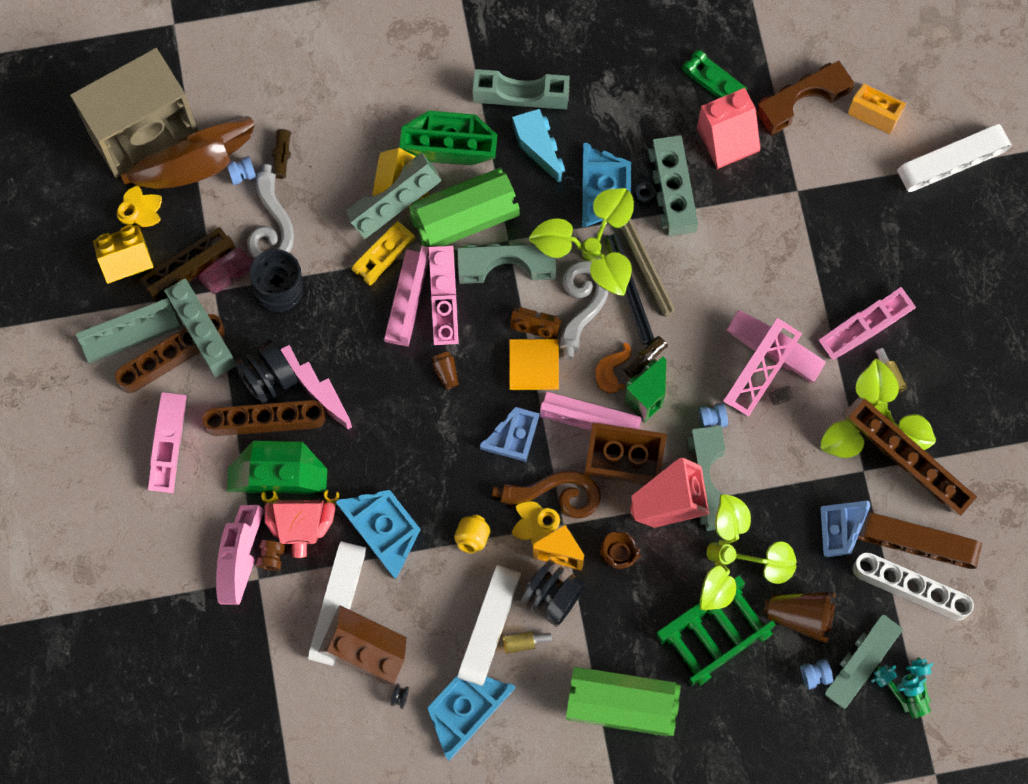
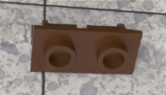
(525, 321)

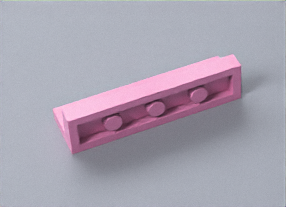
(407, 297)
(751, 367)
(583, 414)

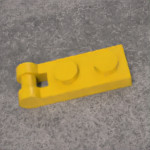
(384, 252)

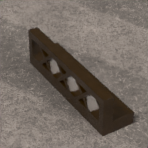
(190, 268)

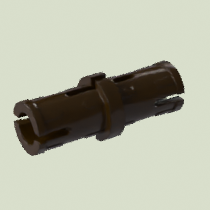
(281, 153)
(655, 346)

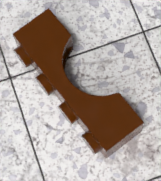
(828, 83)

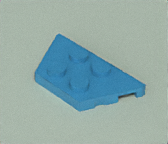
(601, 173)
(383, 526)
(464, 709)

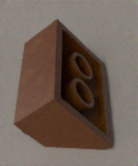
(625, 453)
(364, 645)

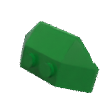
(449, 138)
(277, 467)

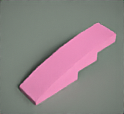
(867, 323)
(753, 331)
(319, 391)

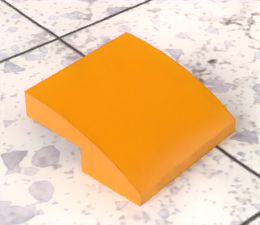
(534, 364)

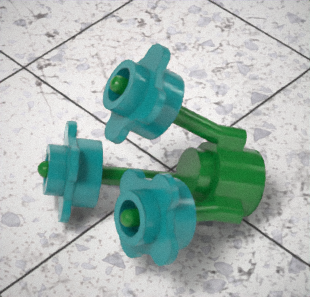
(913, 686)

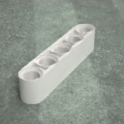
(954, 158)
(924, 584)
(339, 592)
(489, 625)

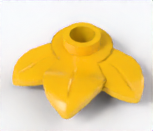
(143, 208)
(532, 525)

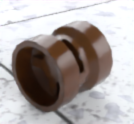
(270, 555)

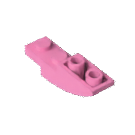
(443, 295)
(167, 442)
(233, 560)

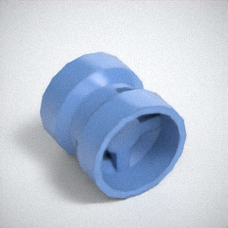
(241, 170)
(710, 417)
(816, 673)

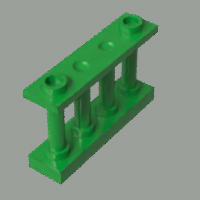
(692, 620)

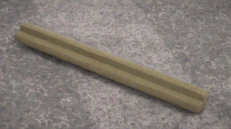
(647, 269)

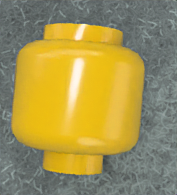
(472, 534)

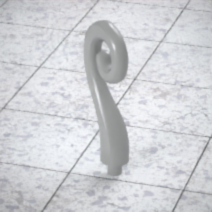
(266, 191)
(571, 334)

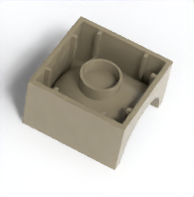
(135, 111)

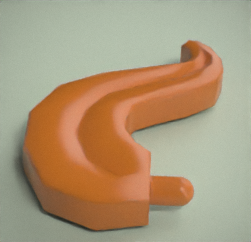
(604, 371)

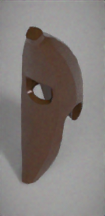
(191, 157)

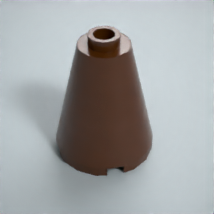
(803, 612)

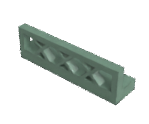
(128, 331)

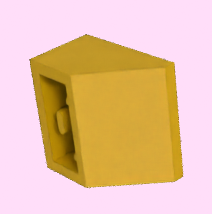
(390, 168)
(122, 253)

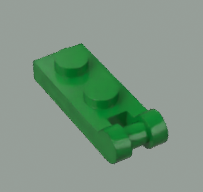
(711, 76)

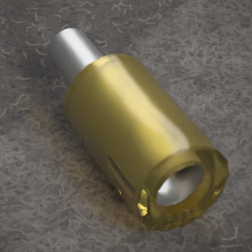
(893, 367)
(523, 641)

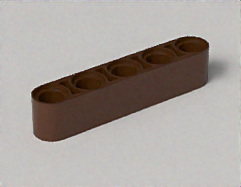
(162, 363)
(253, 412)
(920, 540)

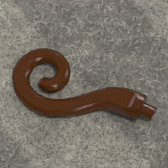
(521, 494)

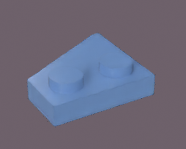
(513, 435)
(842, 526)

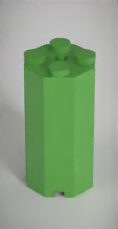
(464, 209)
(623, 701)

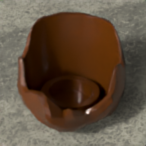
(619, 550)

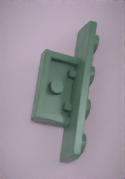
(863, 662)

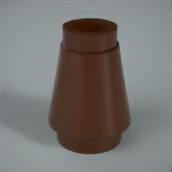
(445, 369)

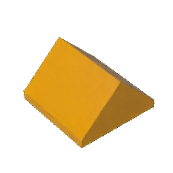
(876, 108)
(560, 548)

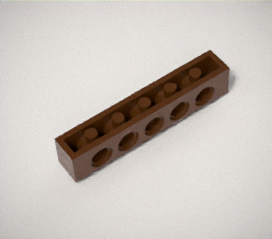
(909, 456)

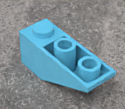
(535, 141)

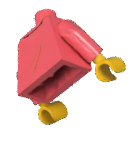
(299, 520)

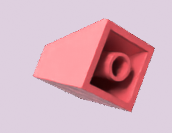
(729, 128)
(671, 496)

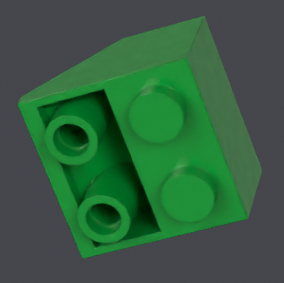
(647, 392)

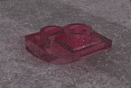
(223, 271)

